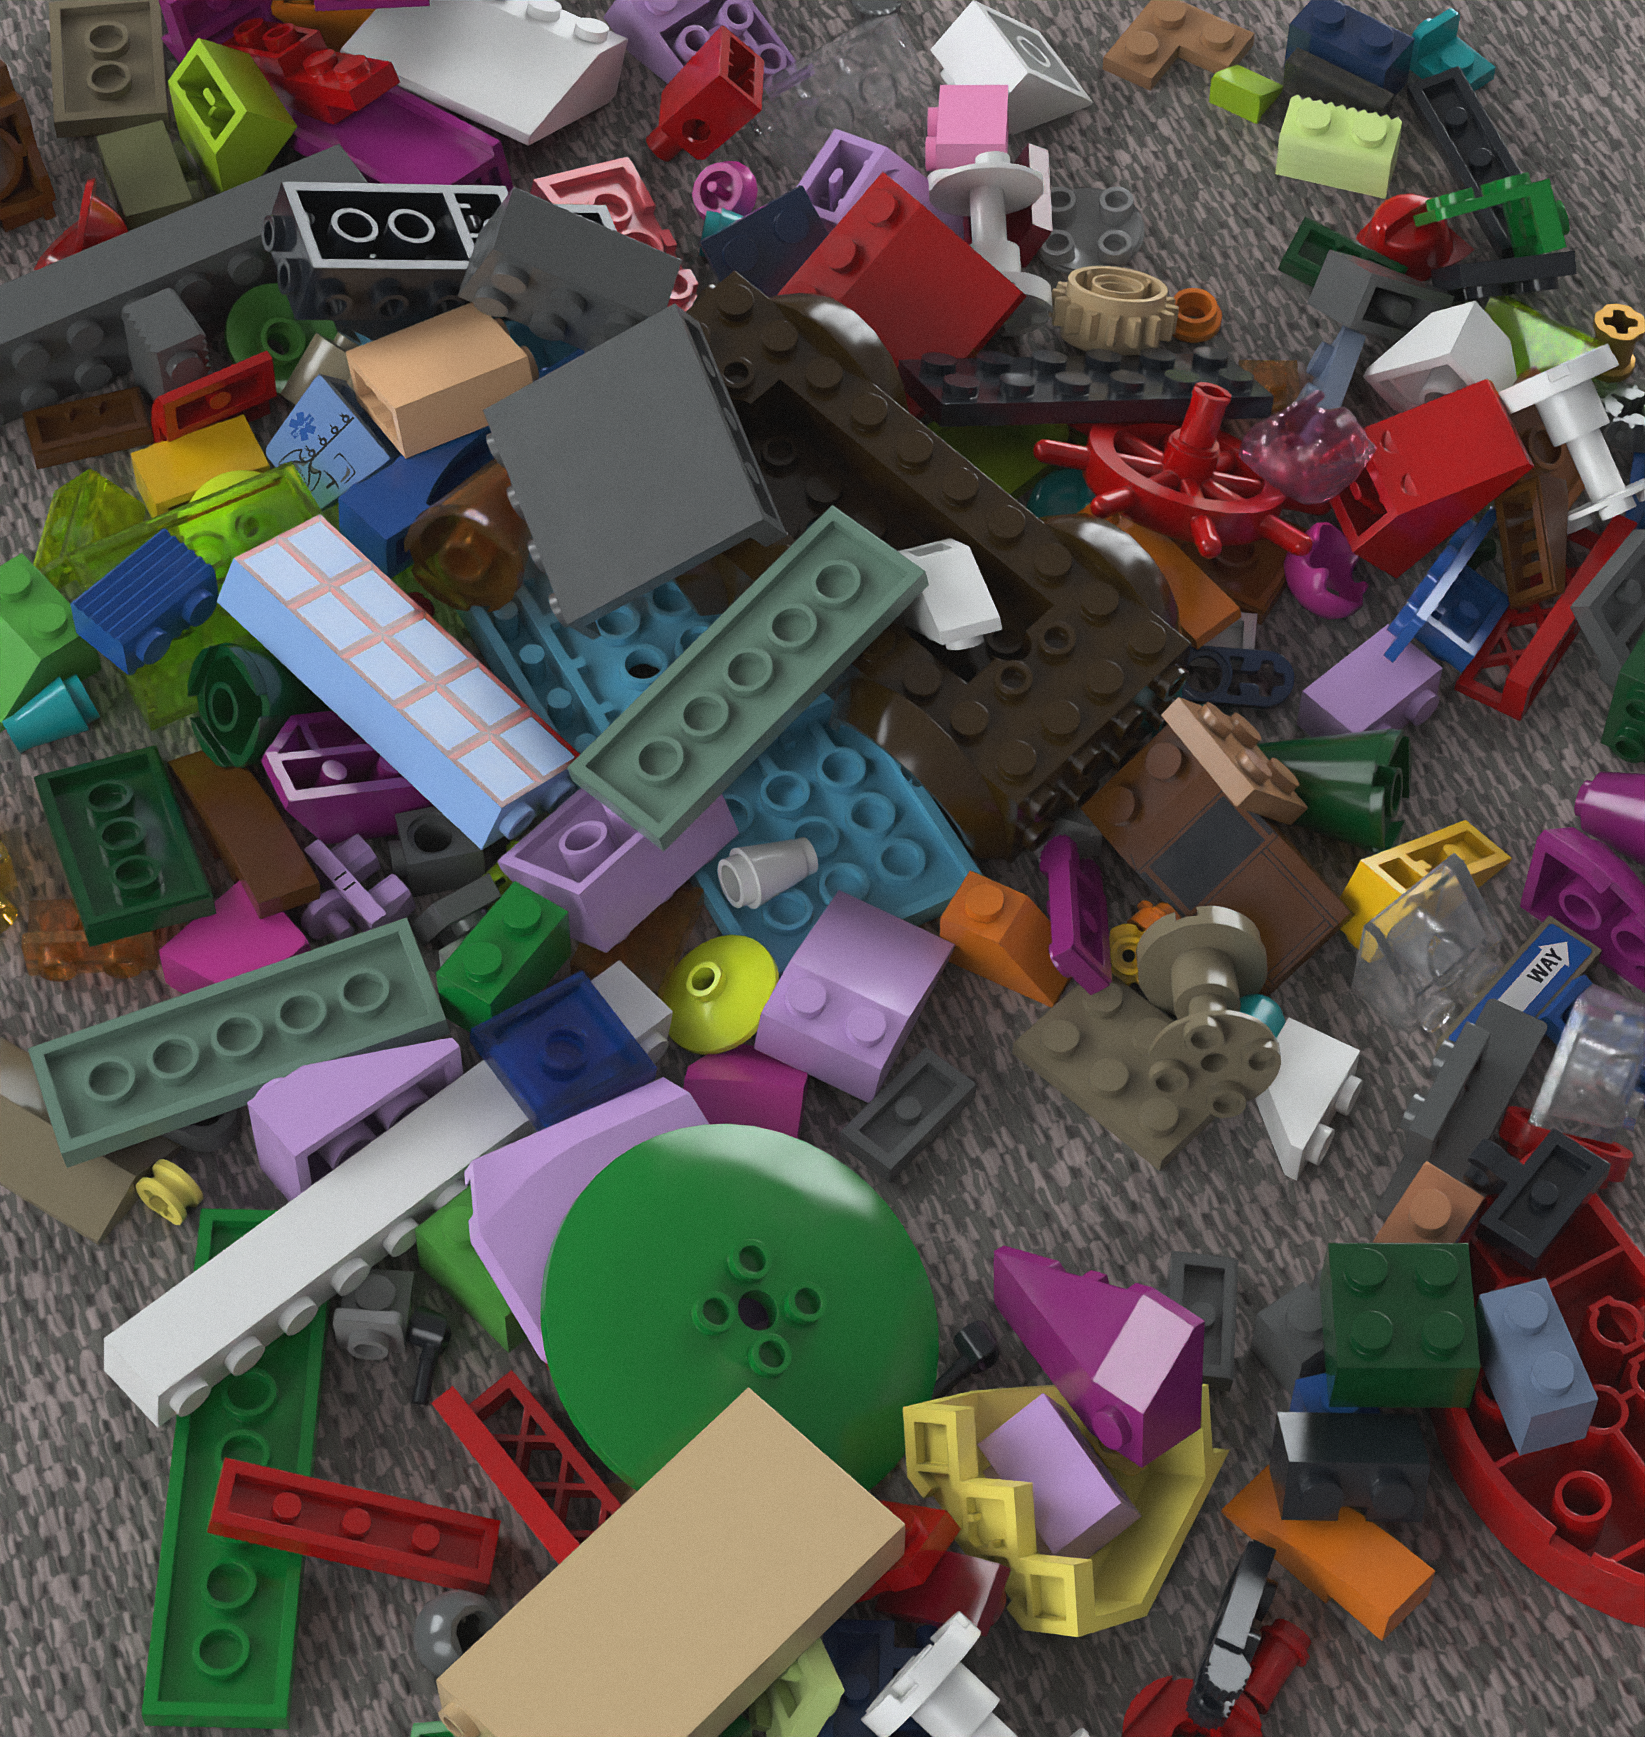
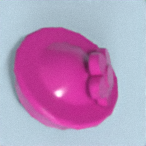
(725, 186)

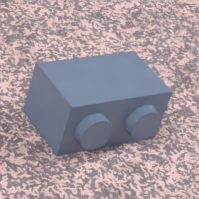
(1533, 1367)

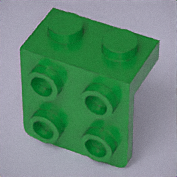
(1530, 210)

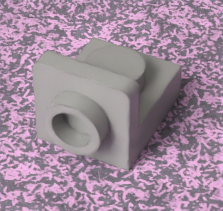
(376, 1315)

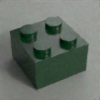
(1399, 1325)

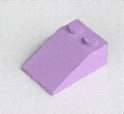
(851, 996)
(341, 1105)

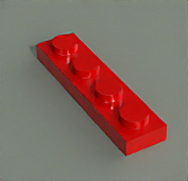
(354, 1526)

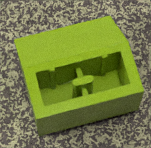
(227, 114)

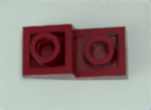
(954, 1585)

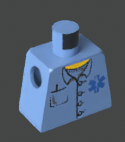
(331, 441)

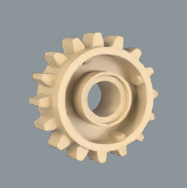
(1113, 310)

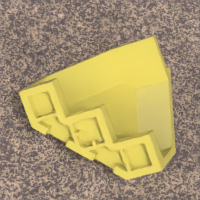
(999, 1517)

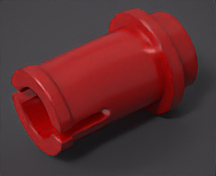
(1276, 1657)

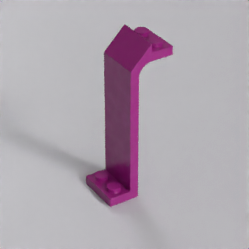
(387, 140)

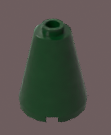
(244, 701)
(1350, 784)

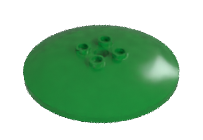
(652, 1282)

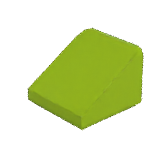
(1243, 92)

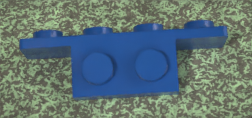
(1452, 604)

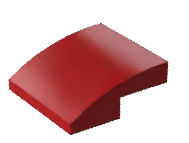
(216, 398)

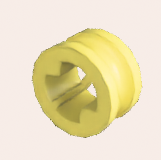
(169, 1191)

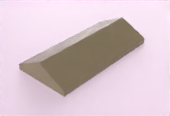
(83, 1196)

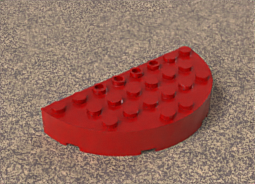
(1580, 1504)

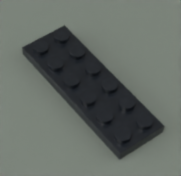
(1076, 388)

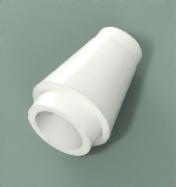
(765, 870)

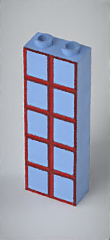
(400, 681)

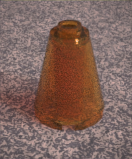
(471, 543)

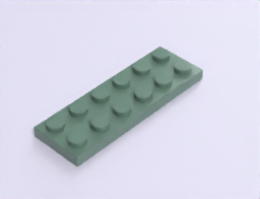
(748, 677)
(232, 1038)

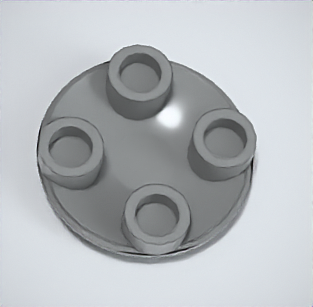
(1092, 229)

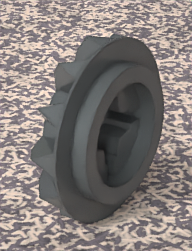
(1628, 432)

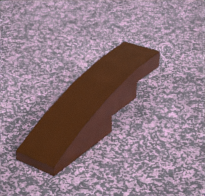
(246, 833)

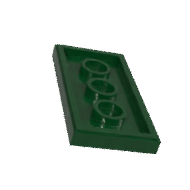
(124, 846)

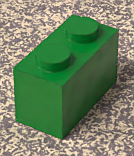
(504, 957)

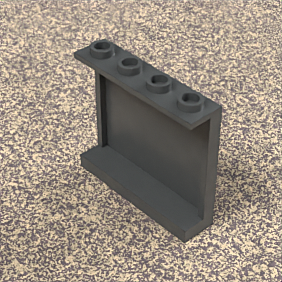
(630, 468)

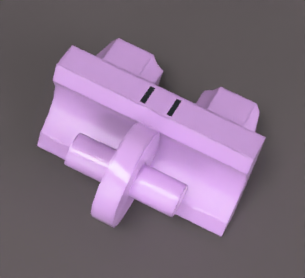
(340, 875)

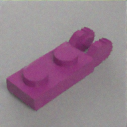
(1077, 915)

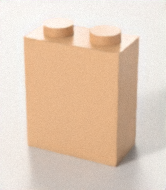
(438, 377)

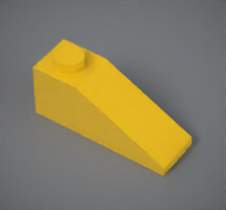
(1392, 872)

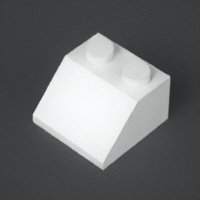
(999, 50)

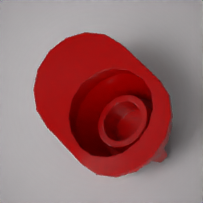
(1418, 248)

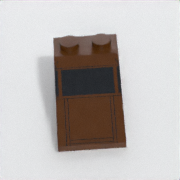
(1206, 852)

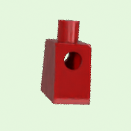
(709, 98)

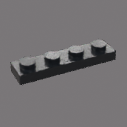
(1466, 144)

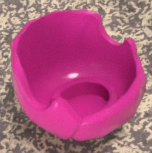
(1325, 566)

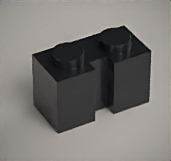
(1349, 1462)

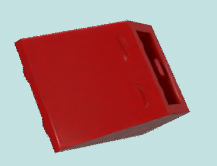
(1430, 476)

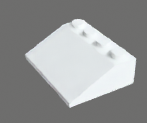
(498, 61)

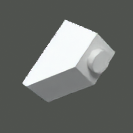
(1442, 356)

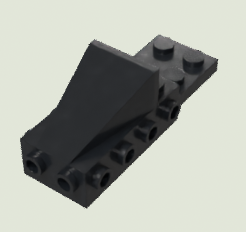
(381, 250)

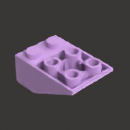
(672, 31)
(850, 166)

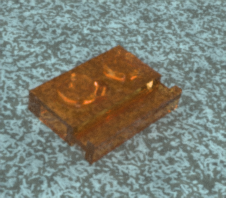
(651, 946)

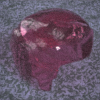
(1308, 450)

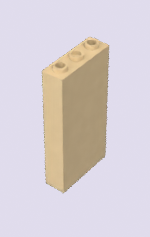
(682, 1594)

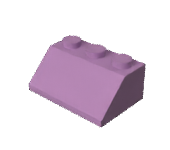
(607, 869)

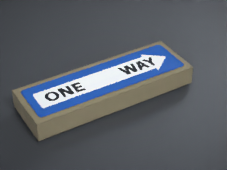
(1533, 974)

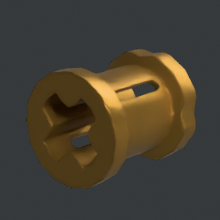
(1620, 329)

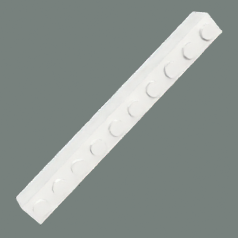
(334, 1231)

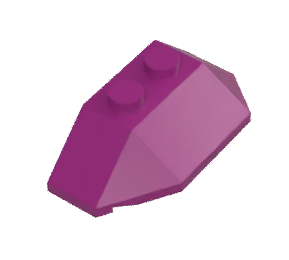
(336, 780)

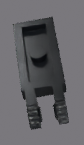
(1232, 1640)

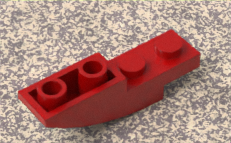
(309, 74)

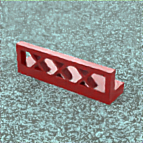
(1555, 625)
(511, 1476)

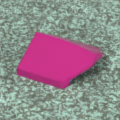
(749, 1090)

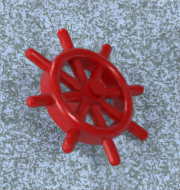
(1182, 479)

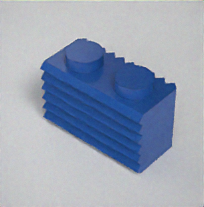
(146, 602)

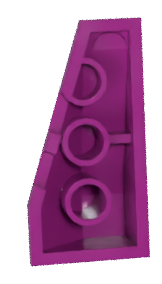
(1592, 895)
(1114, 1353)

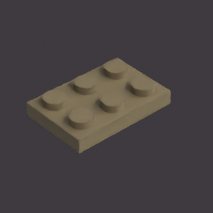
(107, 66)
(1099, 1060)

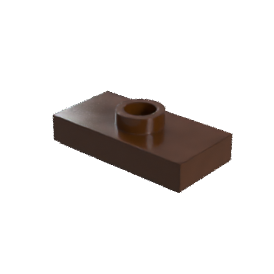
(88, 427)

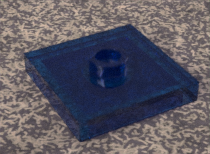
(562, 1052)

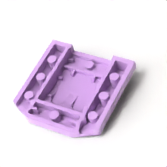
(532, 1183)

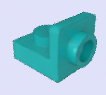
(1439, 49)

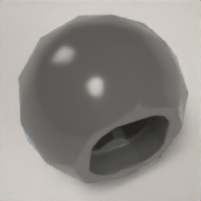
(446, 1618)

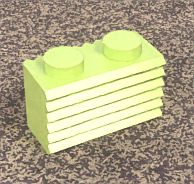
(1338, 146)

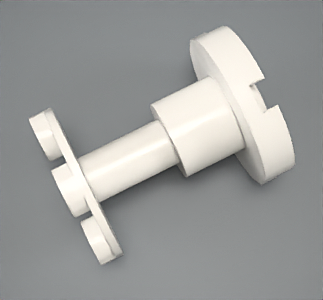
(986, 194)
(1574, 417)
(941, 1691)

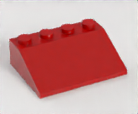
(908, 278)

